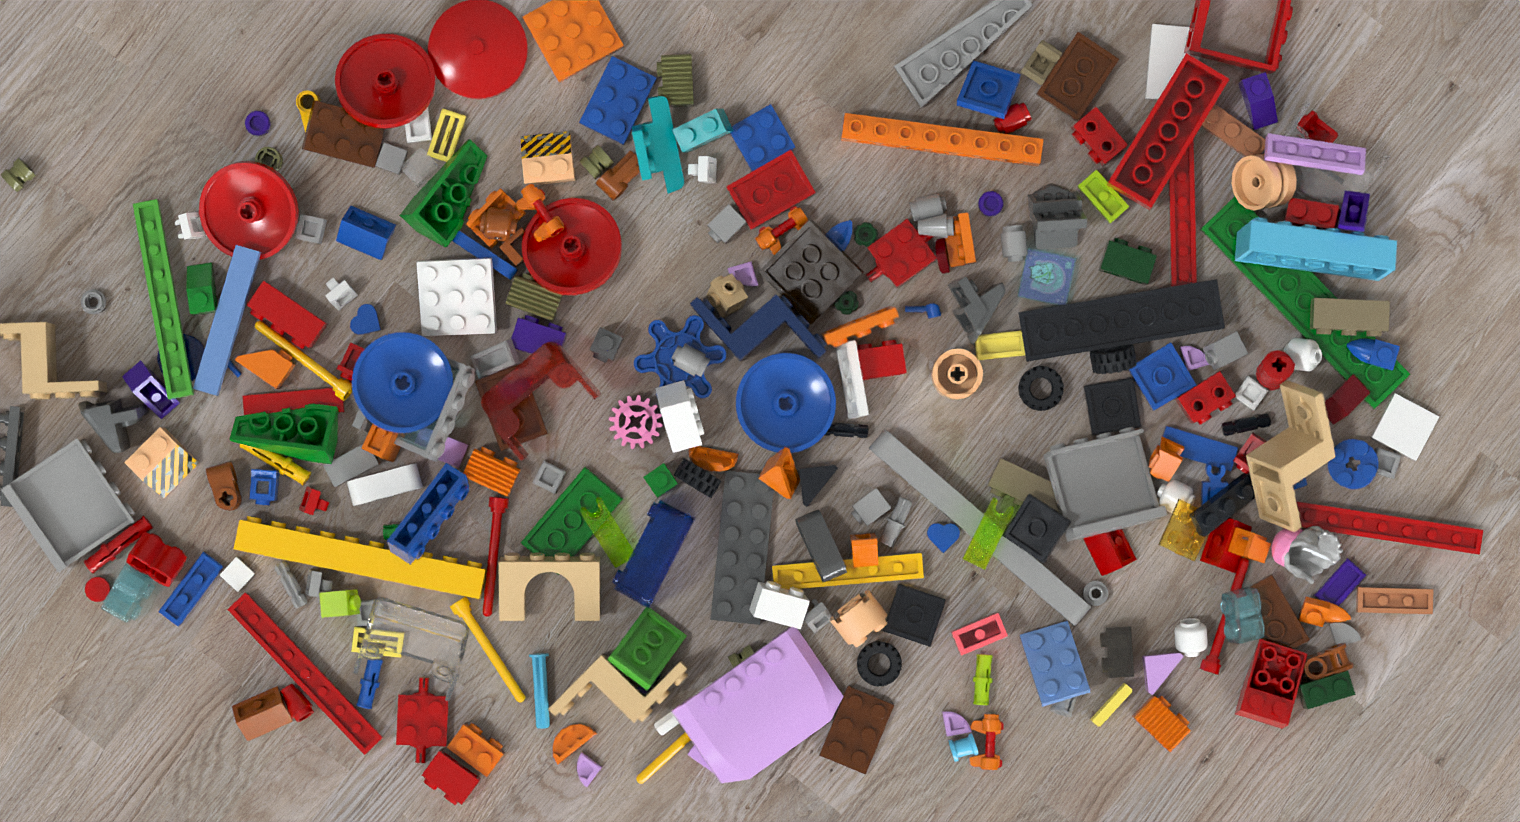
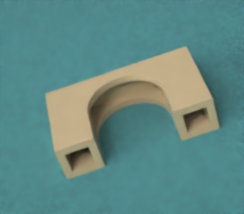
(580, 571)

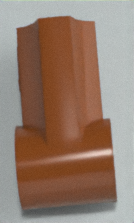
(616, 179)

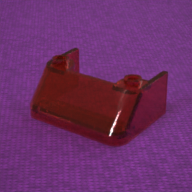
(545, 363)

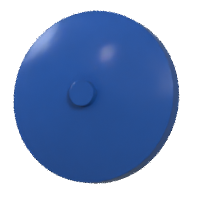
(402, 382)
(785, 402)

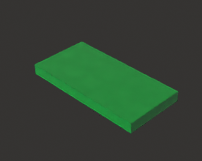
(563, 526)

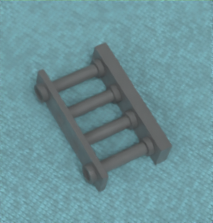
(12, 445)

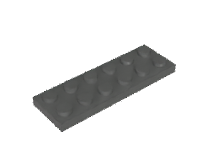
(741, 546)

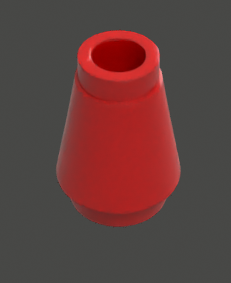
(297, 703)

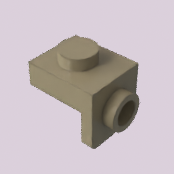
(1041, 62)

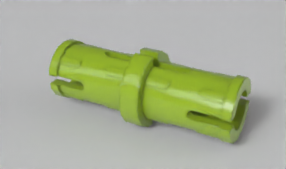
(982, 679)

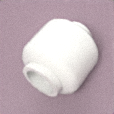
(1304, 353)
(1172, 492)
(1191, 637)

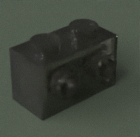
(1118, 651)

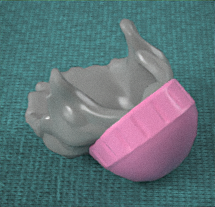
(1306, 551)

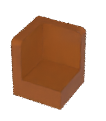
(513, 247)

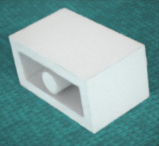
(779, 604)

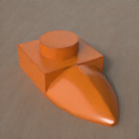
(1318, 611)

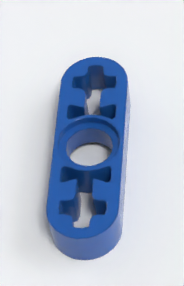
(481, 252)

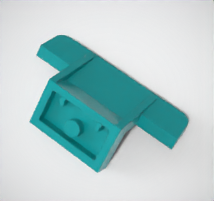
(657, 145)

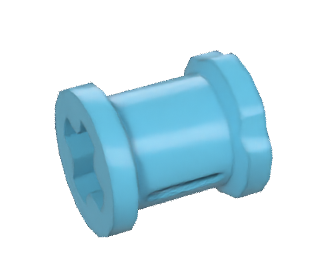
(963, 747)

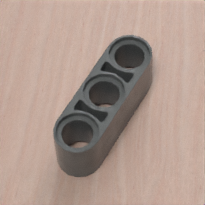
(821, 545)

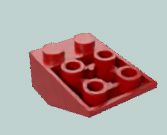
(1271, 684)

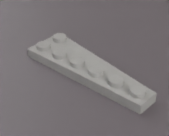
(945, 57)

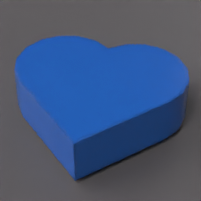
(365, 321)
(942, 535)

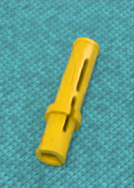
(284, 465)

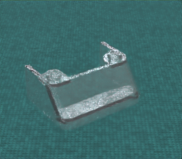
(1322, 184)
(416, 635)

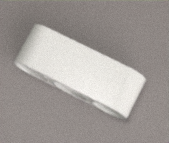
(384, 484)

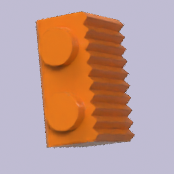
(492, 472)
(1161, 722)

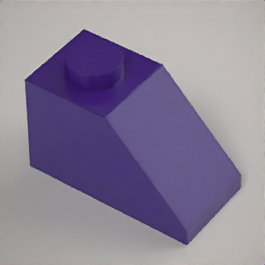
(1259, 100)
(1354, 211)
(149, 389)

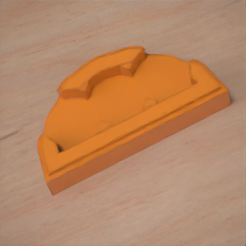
(712, 459)
(570, 739)

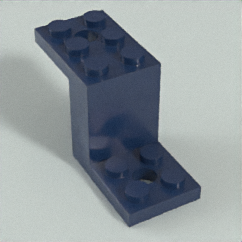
(759, 327)

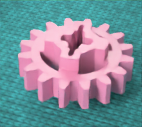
(627, 411)

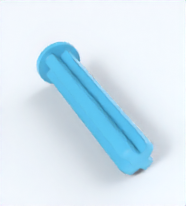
(540, 689)

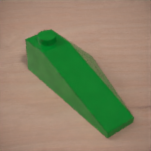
(442, 202)
(296, 433)

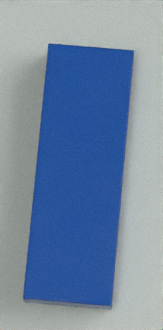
(1202, 449)
(191, 589)

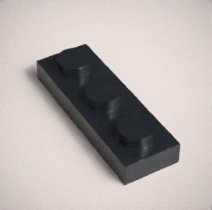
(1223, 505)

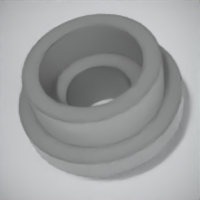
(85, 301)
(1095, 585)

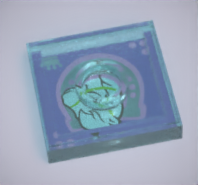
(1046, 277)

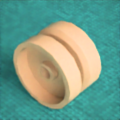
(1263, 183)

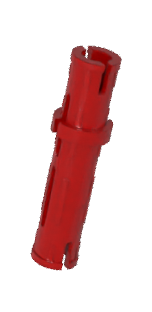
(118, 544)

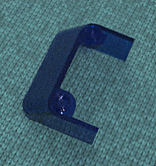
(653, 553)

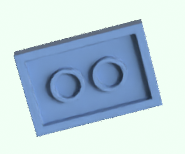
(1054, 663)

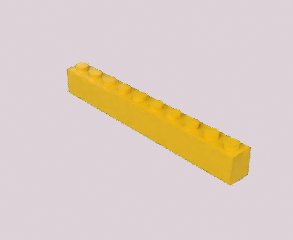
(358, 558)

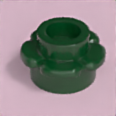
(868, 228)
(853, 303)

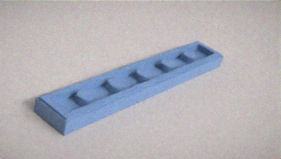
(227, 320)

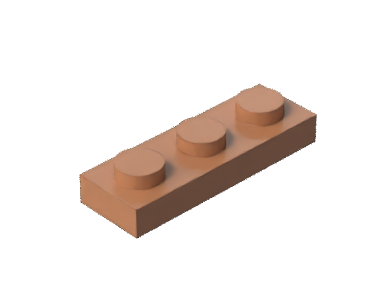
(1233, 132)
(1394, 600)

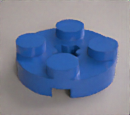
(1365, 471)

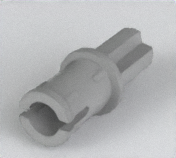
(896, 522)

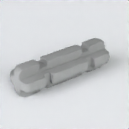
(290, 584)

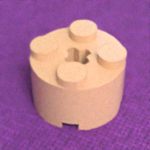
(967, 364)
(859, 618)

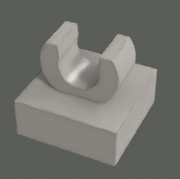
(315, 583)
(817, 617)

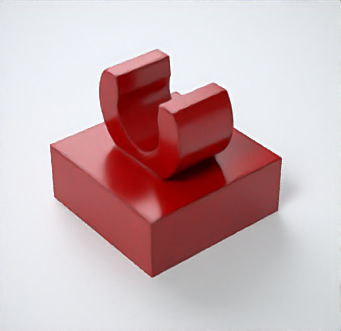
(311, 501)

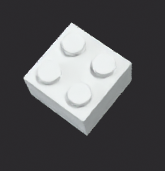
(680, 415)

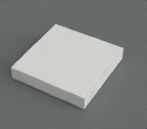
(1405, 427)

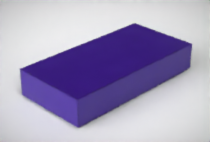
(1340, 583)

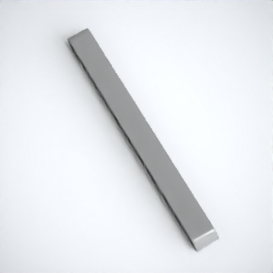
(968, 518)

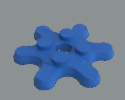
(666, 344)

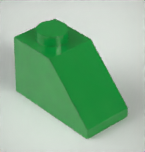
(201, 289)

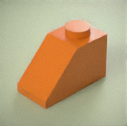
(269, 365)

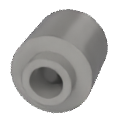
(927, 207)
(1013, 243)
(690, 360)

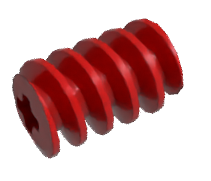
(1274, 369)

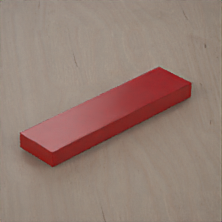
(294, 400)

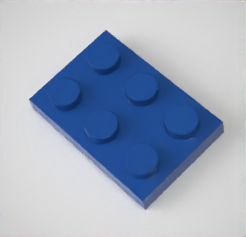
(617, 100)

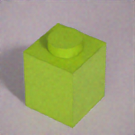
(339, 603)

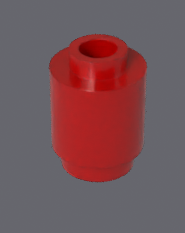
(1016, 118)

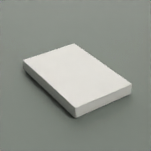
(1165, 55)
(852, 380)

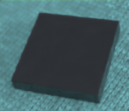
(1112, 406)
(1037, 528)
(914, 615)

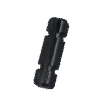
(1246, 424)
(848, 430)

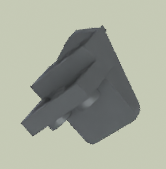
(1056, 217)
(975, 308)
(110, 421)

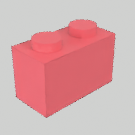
(979, 633)

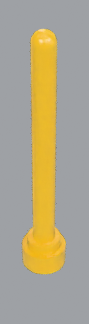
(342, 387)
(462, 609)
(663, 758)

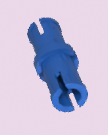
(369, 683)

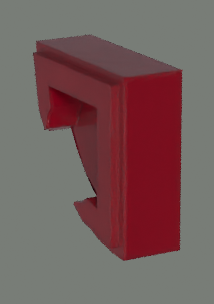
(942, 256)

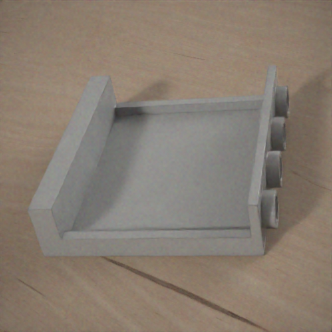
(1103, 484)
(68, 504)

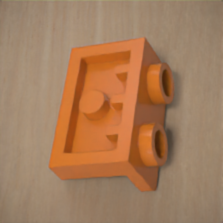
(960, 246)
(476, 749)

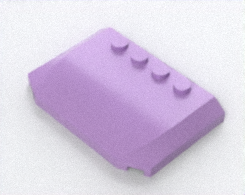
(760, 708)

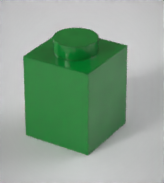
(660, 480)

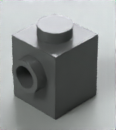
(606, 345)

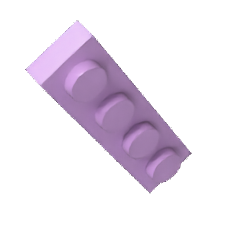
(1315, 154)

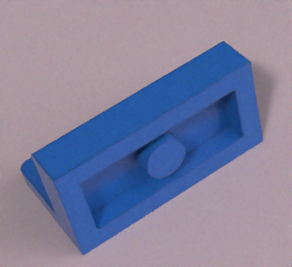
(365, 232)

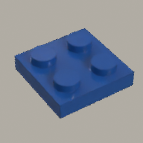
(988, 89)
(761, 137)
(1162, 376)

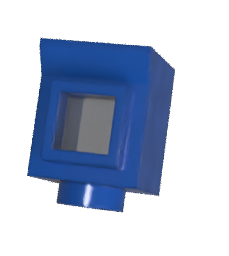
(264, 486)

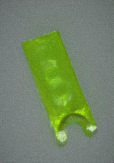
(608, 533)
(987, 535)

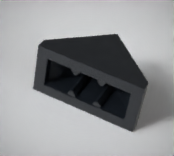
(813, 480)

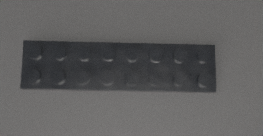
(1121, 320)

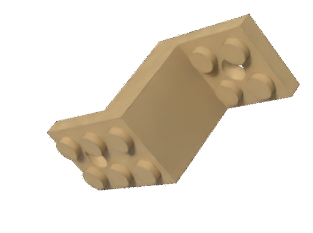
(40, 364)
(1291, 455)
(619, 689)

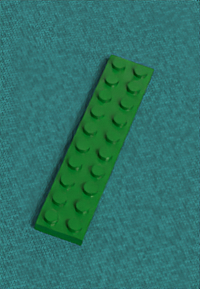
(1291, 295)

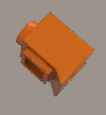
(1165, 459)
(1249, 545)

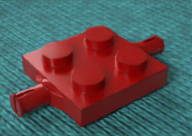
(900, 254)
(422, 720)

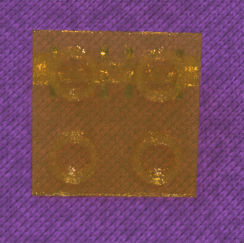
(1181, 533)

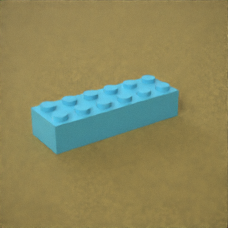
(1316, 249)

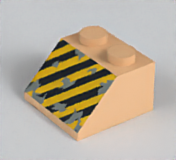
(547, 158)
(162, 462)

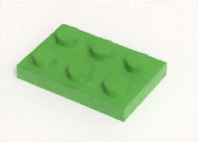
(647, 648)

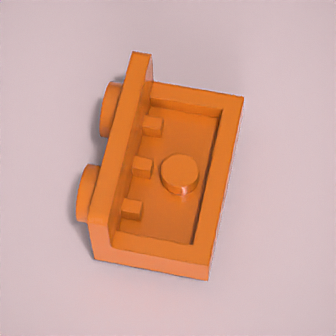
(495, 199)

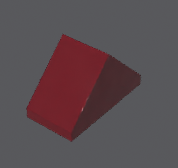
(1345, 399)

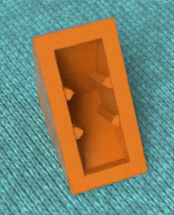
(781, 473)
(864, 549)

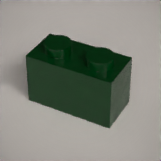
(1127, 262)
(1325, 690)

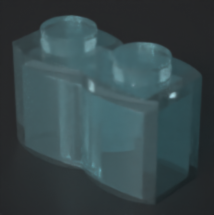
(127, 594)
(1242, 615)

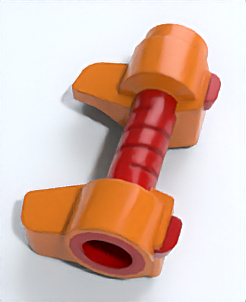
(533, 200)
(769, 238)
(991, 727)

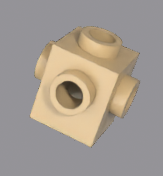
(726, 295)

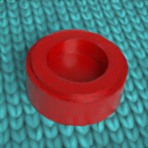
(97, 589)

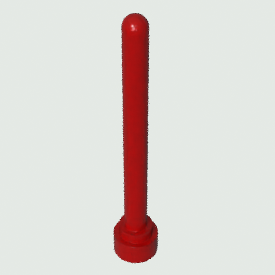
(498, 507)
(1212, 662)

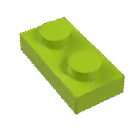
(1102, 196)

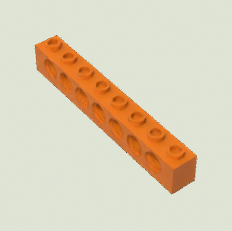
(942, 139)

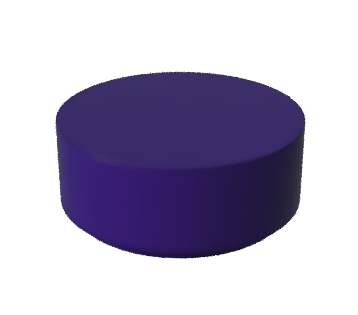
(257, 123)
(990, 203)

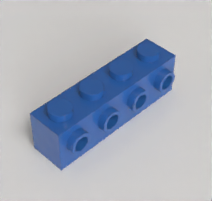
(428, 514)

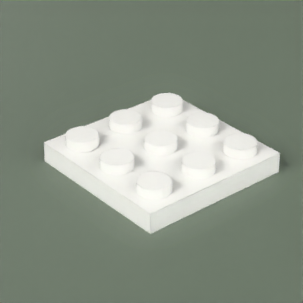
(457, 296)

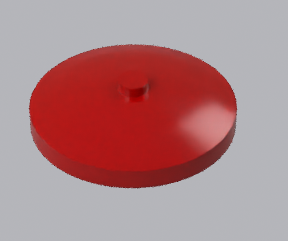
(478, 49)
(385, 81)
(248, 208)
(580, 255)

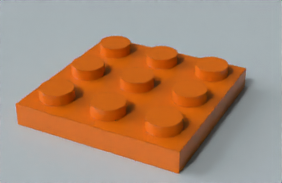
(572, 34)
(860, 326)

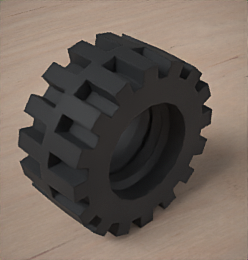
(1113, 359)
(1056, 388)
(697, 478)
(876, 679)

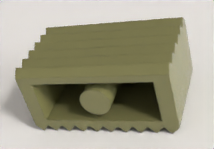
(676, 79)
(533, 298)

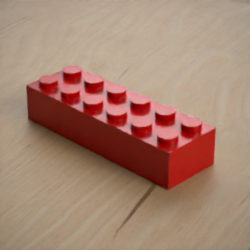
(1168, 131)

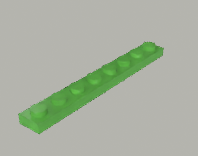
(163, 299)

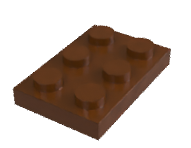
(1077, 76)
(340, 136)
(527, 411)
(856, 730)

